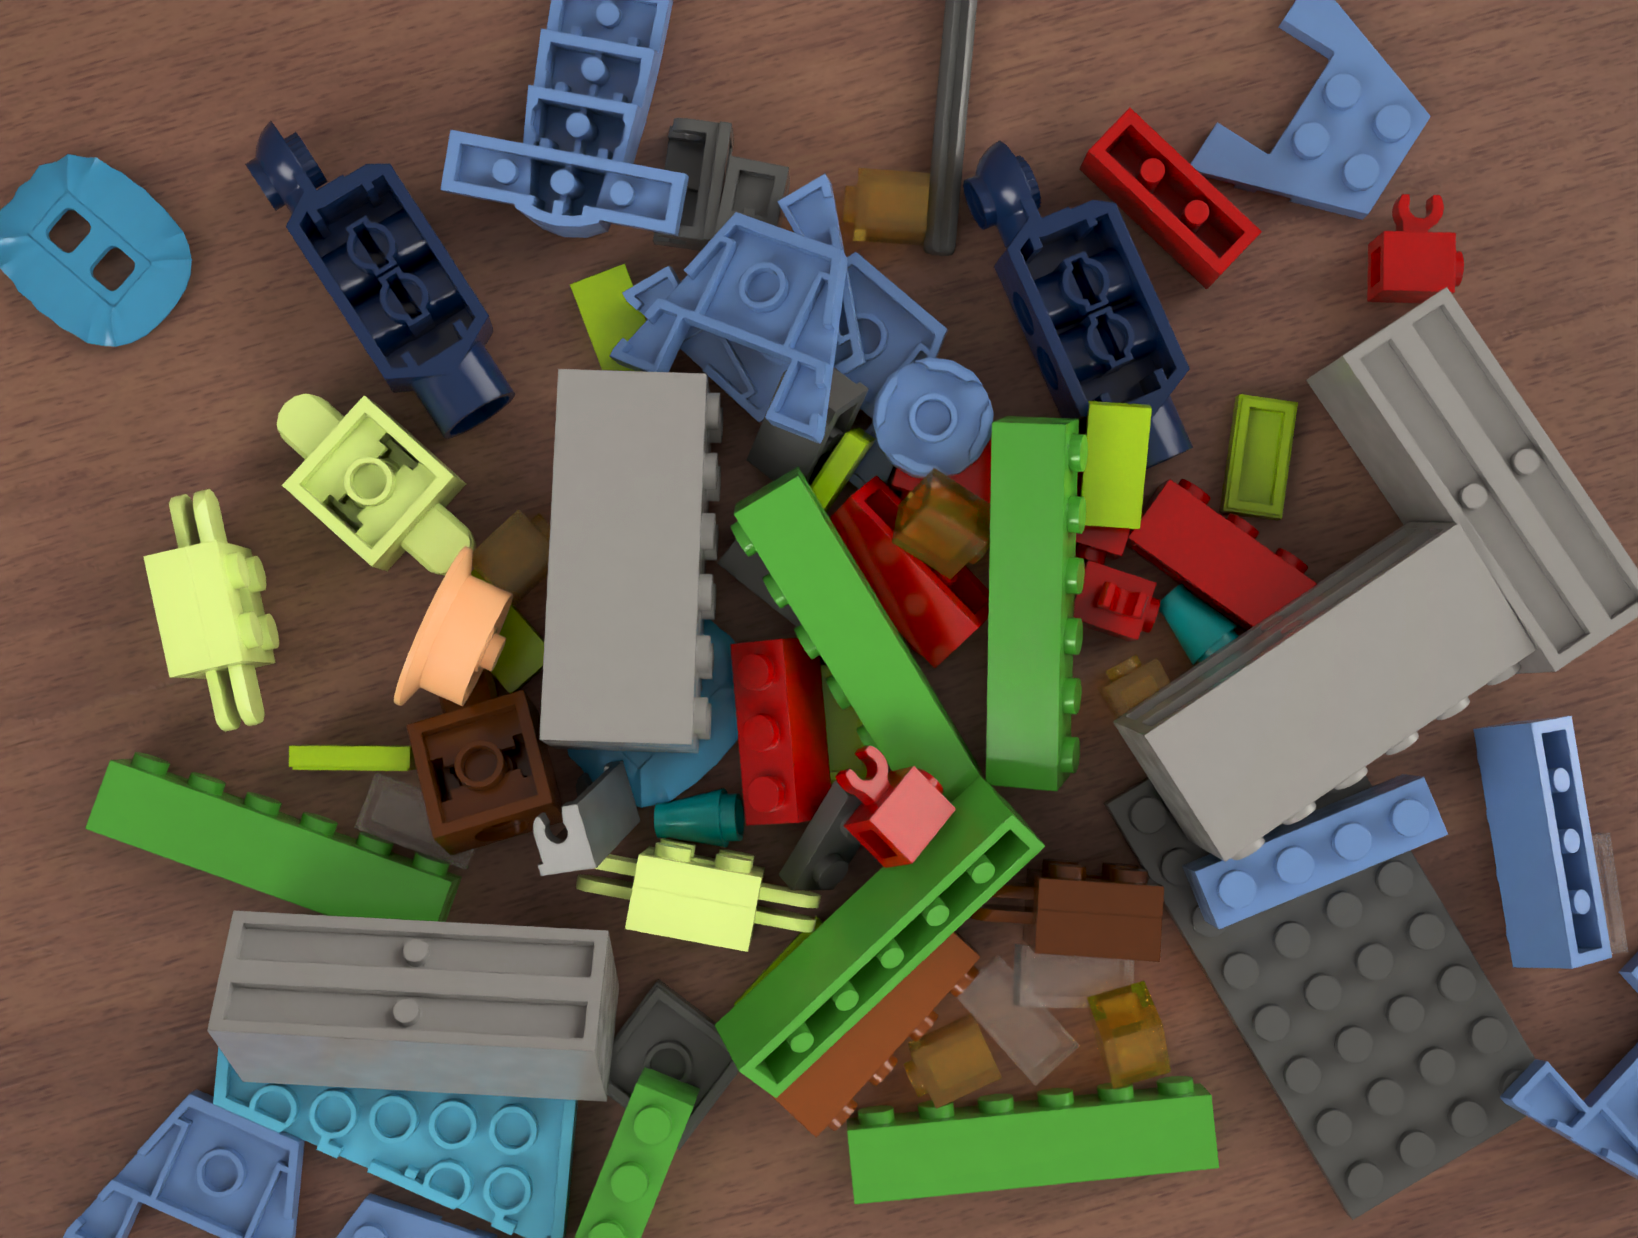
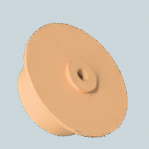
(456, 636)

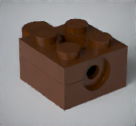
(484, 768)
(1085, 912)

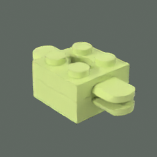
(373, 483)
(213, 610)
(699, 895)

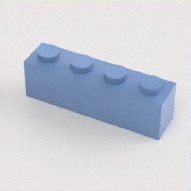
(1542, 843)
(1318, 850)

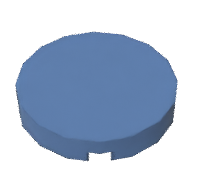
(932, 418)

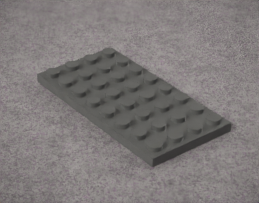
(1351, 1009)

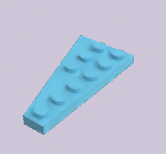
(465, 1151)

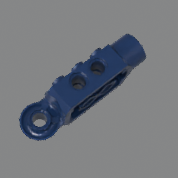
(389, 281)
(1081, 300)

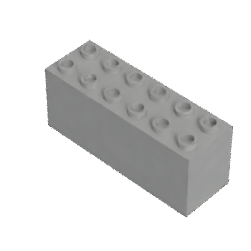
(1464, 448)
(631, 562)
(1326, 687)
(417, 1005)

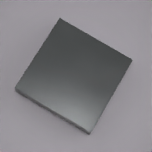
(674, 1040)

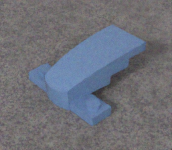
(581, 128)

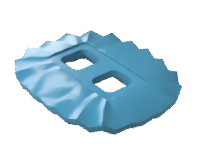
(119, 217)
(665, 775)

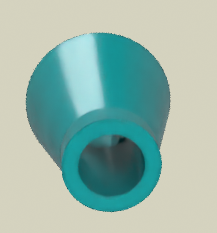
(1196, 624)
(702, 818)

